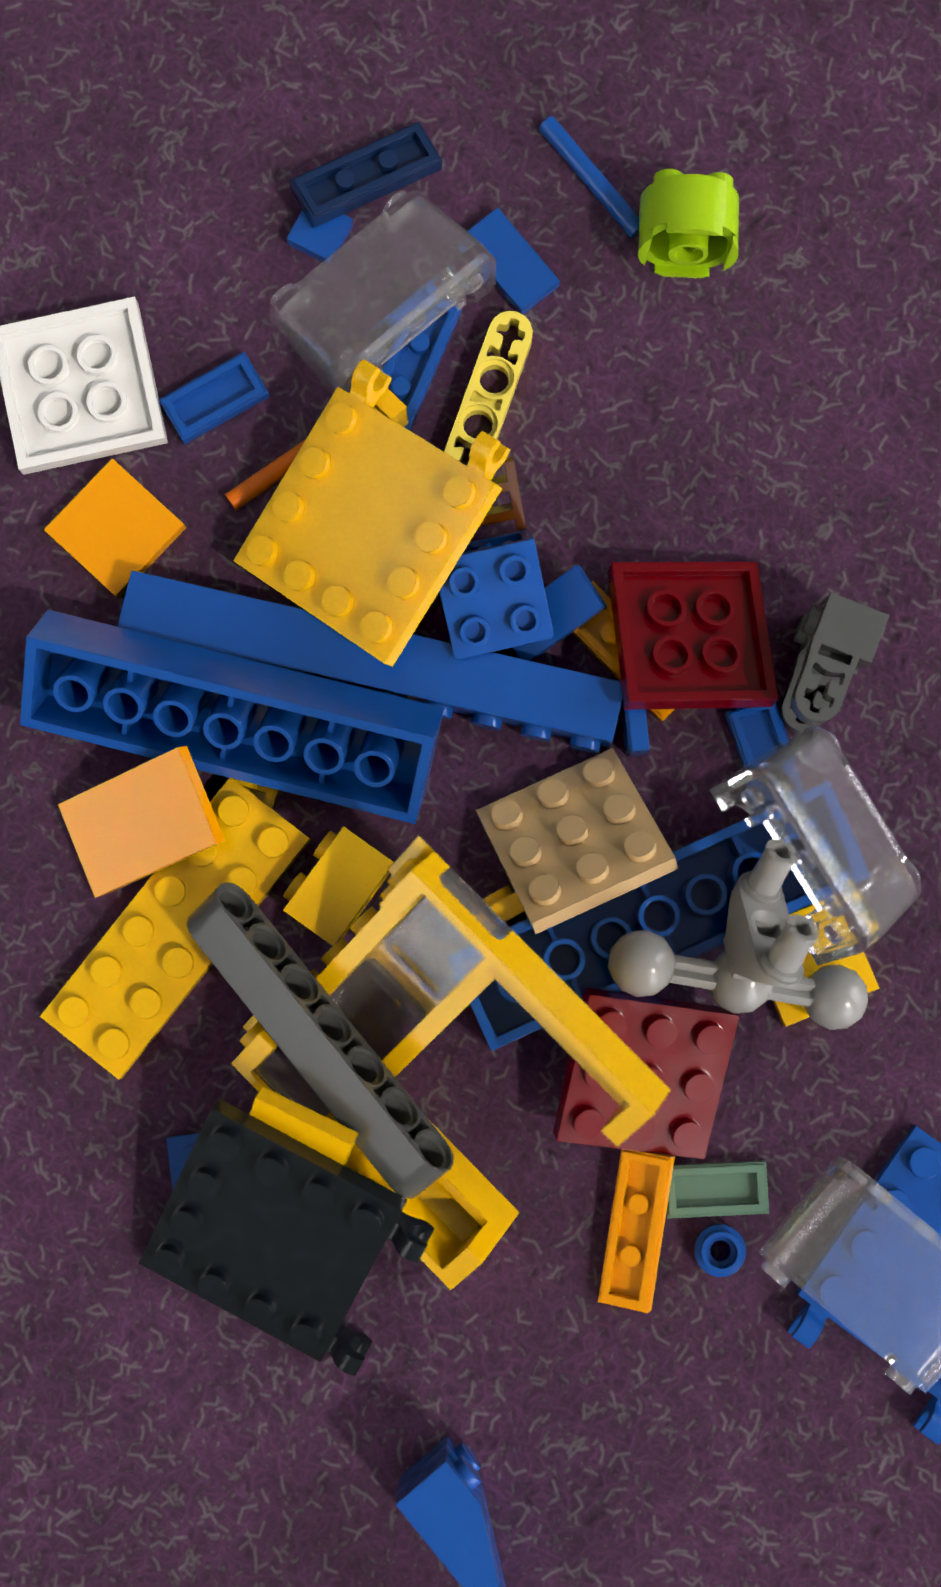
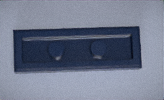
(366, 174)

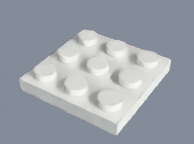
(79, 386)

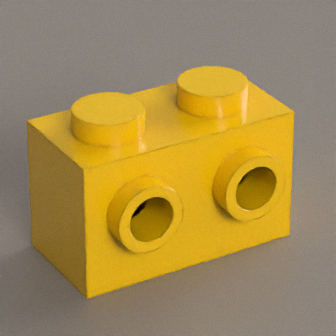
(337, 886)

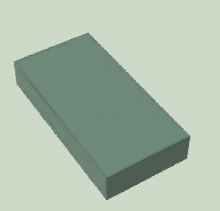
(718, 1189)

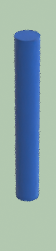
(590, 176)

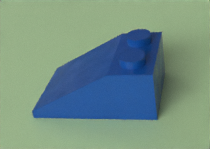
(450, 1512)

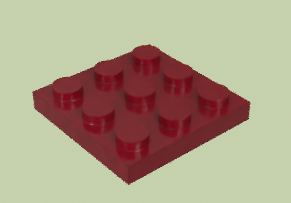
(691, 635)
(682, 1046)

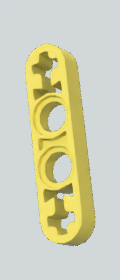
(480, 401)

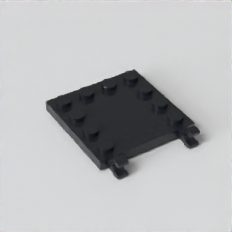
(278, 1234)

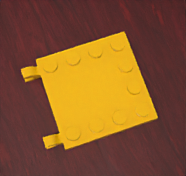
(370, 519)

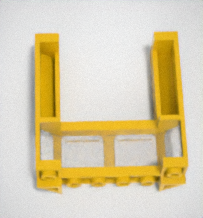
(404, 984)

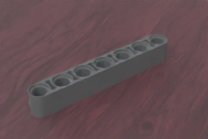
(320, 1040)

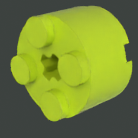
(688, 223)

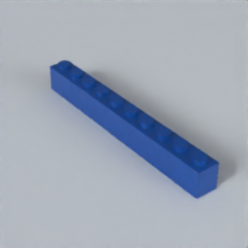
(484, 686)

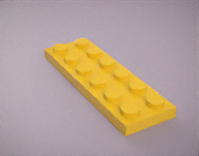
(148, 955)

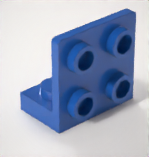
(496, 596)

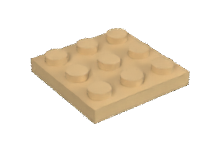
(576, 840)

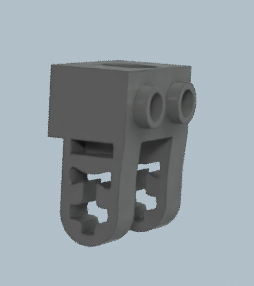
(834, 645)

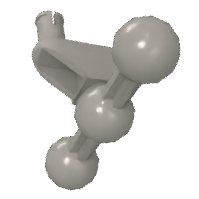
(759, 956)

